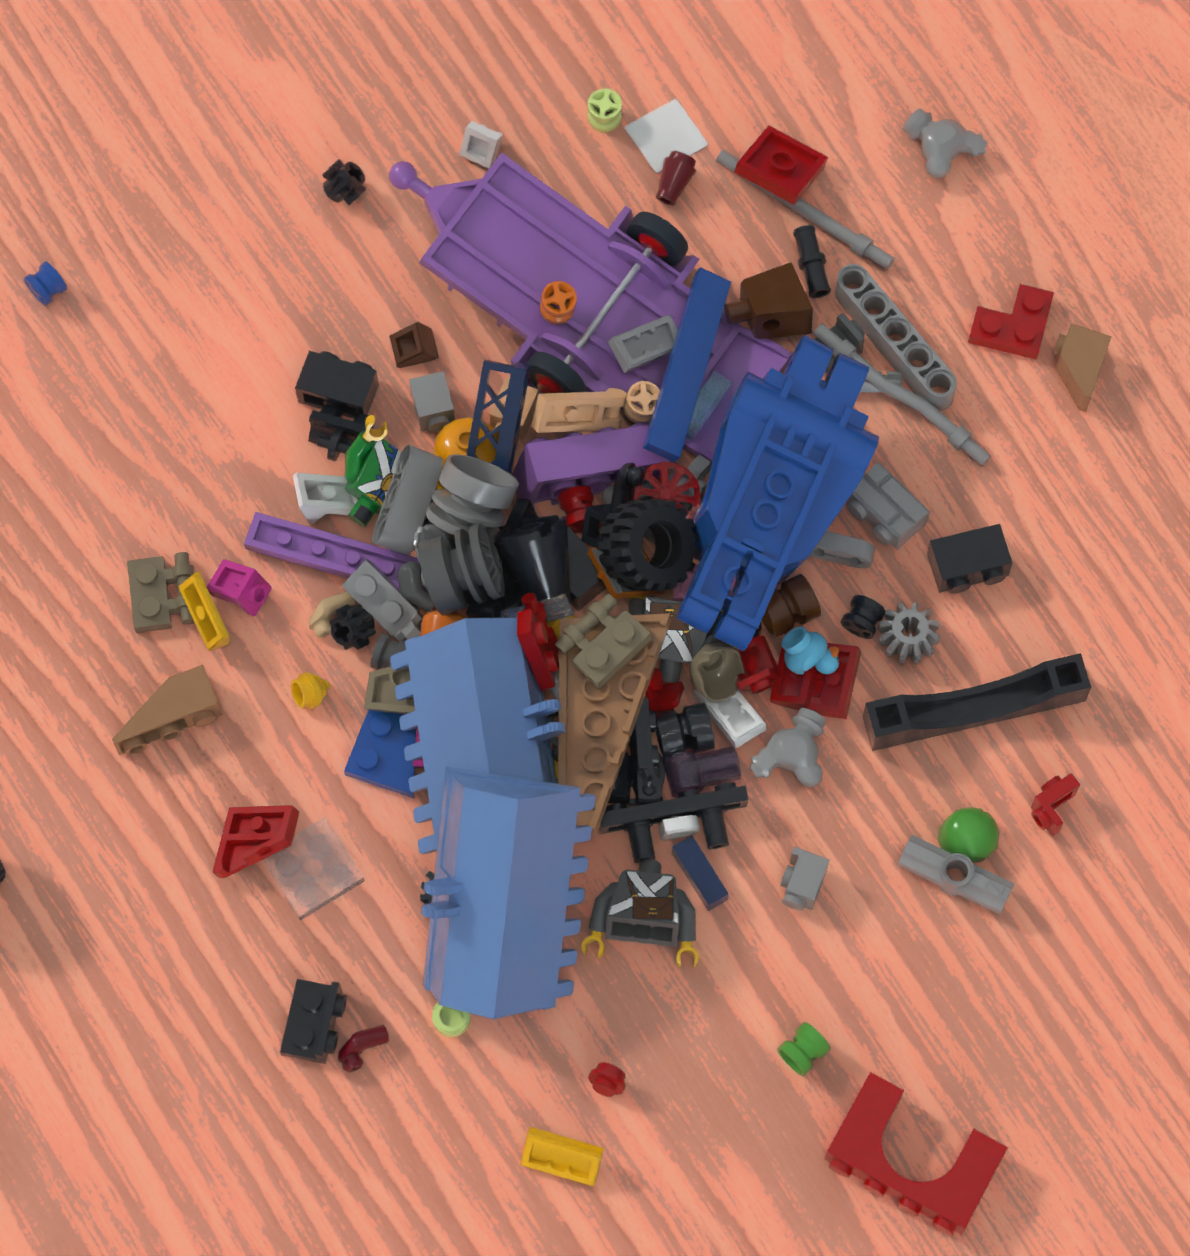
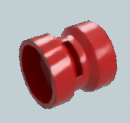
(574, 504)

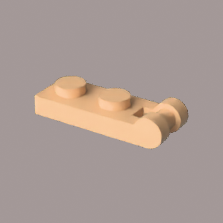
(578, 411)

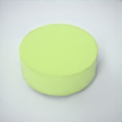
(450, 1021)

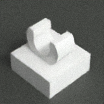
(480, 144)

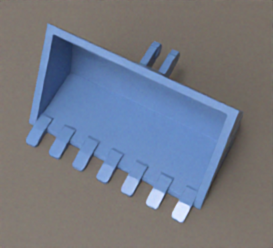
(473, 710)
(503, 893)

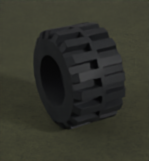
(672, 539)

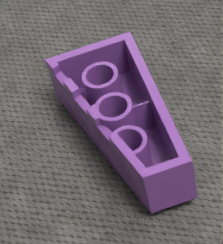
(579, 460)

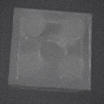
(314, 869)

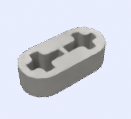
(844, 550)

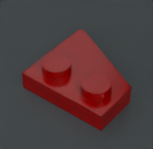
(253, 835)

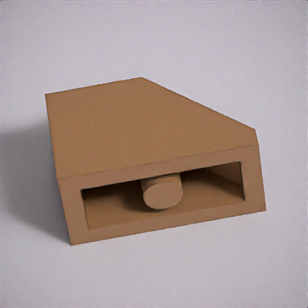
(1080, 361)

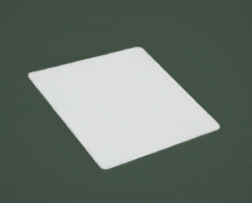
(665, 131)

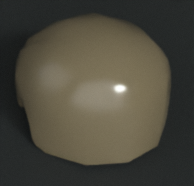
(716, 670)

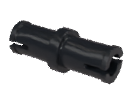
(811, 261)

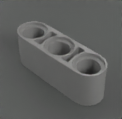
(407, 499)

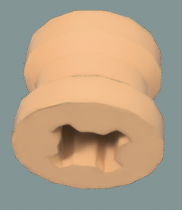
(644, 394)

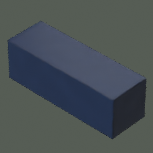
(700, 873)

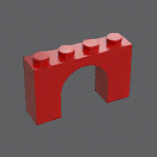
(945, 1200)

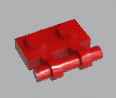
(538, 641)

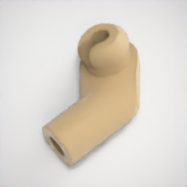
(326, 610)

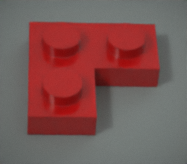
(1015, 332)

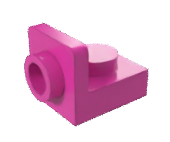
(239, 586)

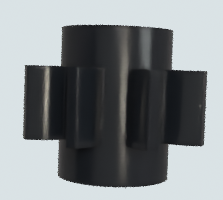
(344, 182)
(352, 627)

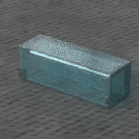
(707, 400)

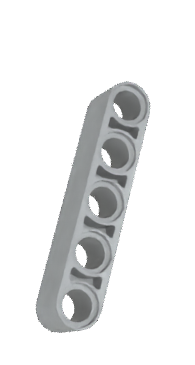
(894, 322)

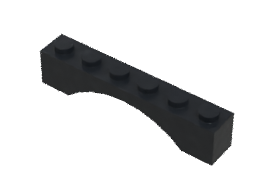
(924, 716)

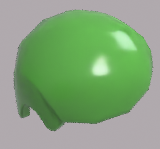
(969, 833)

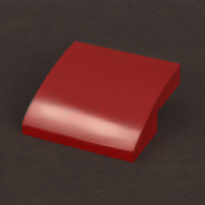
(816, 691)

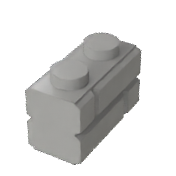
(887, 507)

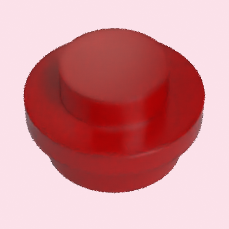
(607, 1079)

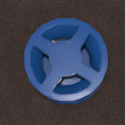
(45, 283)

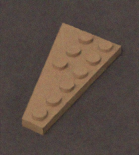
(602, 719)

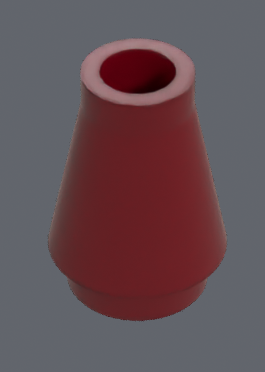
(675, 176)

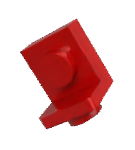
(664, 696)

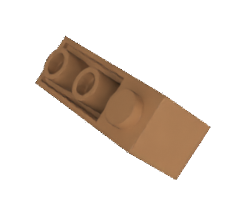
(175, 706)

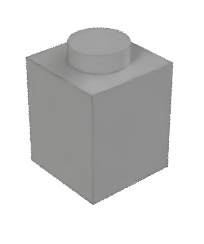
(432, 401)

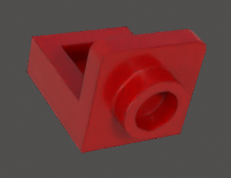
(758, 666)
(1054, 794)

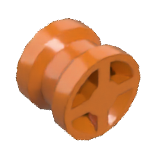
(561, 295)

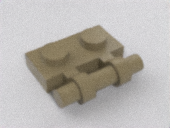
(150, 594)
(611, 648)

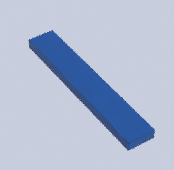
(687, 365)

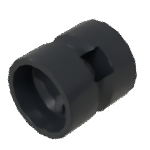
(684, 730)

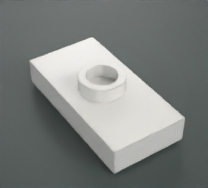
(734, 718)

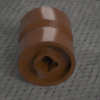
(789, 605)

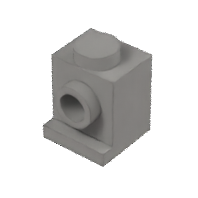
(804, 879)

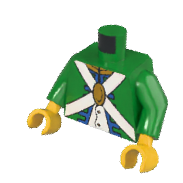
(369, 471)

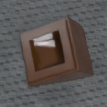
(413, 345)

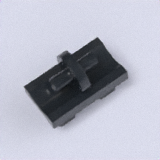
(334, 432)

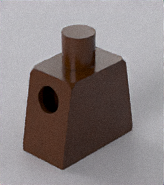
(773, 304)

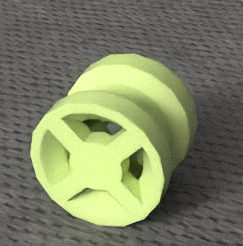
(600, 103)

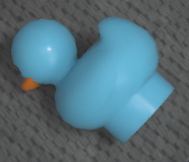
(807, 650)

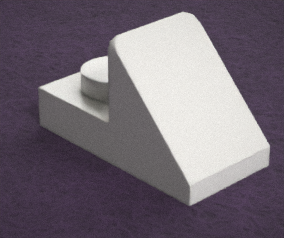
(322, 495)

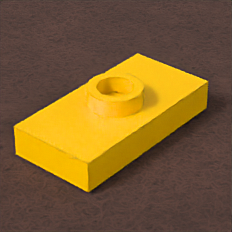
(562, 1156)

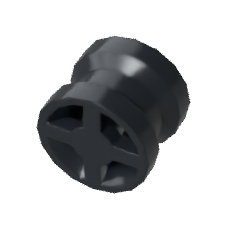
(863, 616)

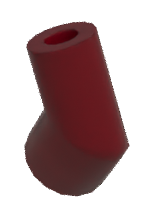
(357, 1043)

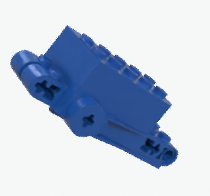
(775, 485)

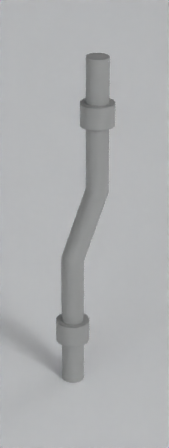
(958, 436)

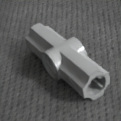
(978, 886)

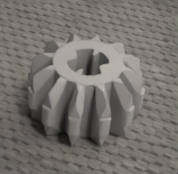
(910, 619)

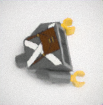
(681, 640)
(644, 910)

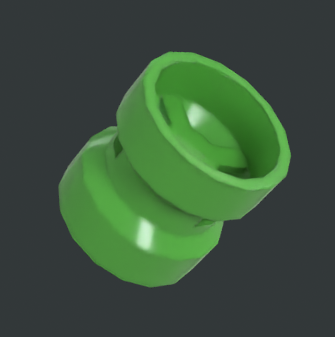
(807, 1045)

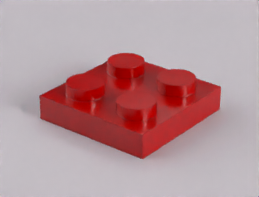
(781, 164)

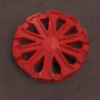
(669, 490)

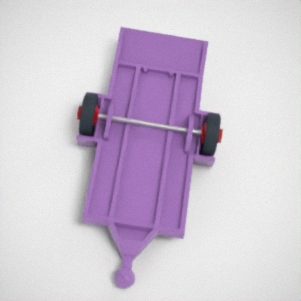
(516, 235)

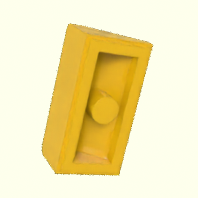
(204, 612)

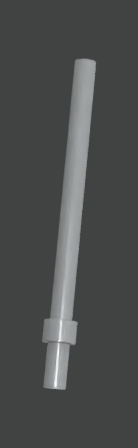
(859, 244)

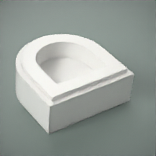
(678, 827)

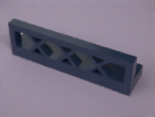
(511, 413)

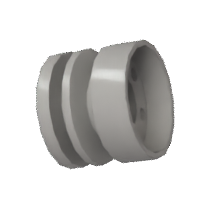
(471, 495)

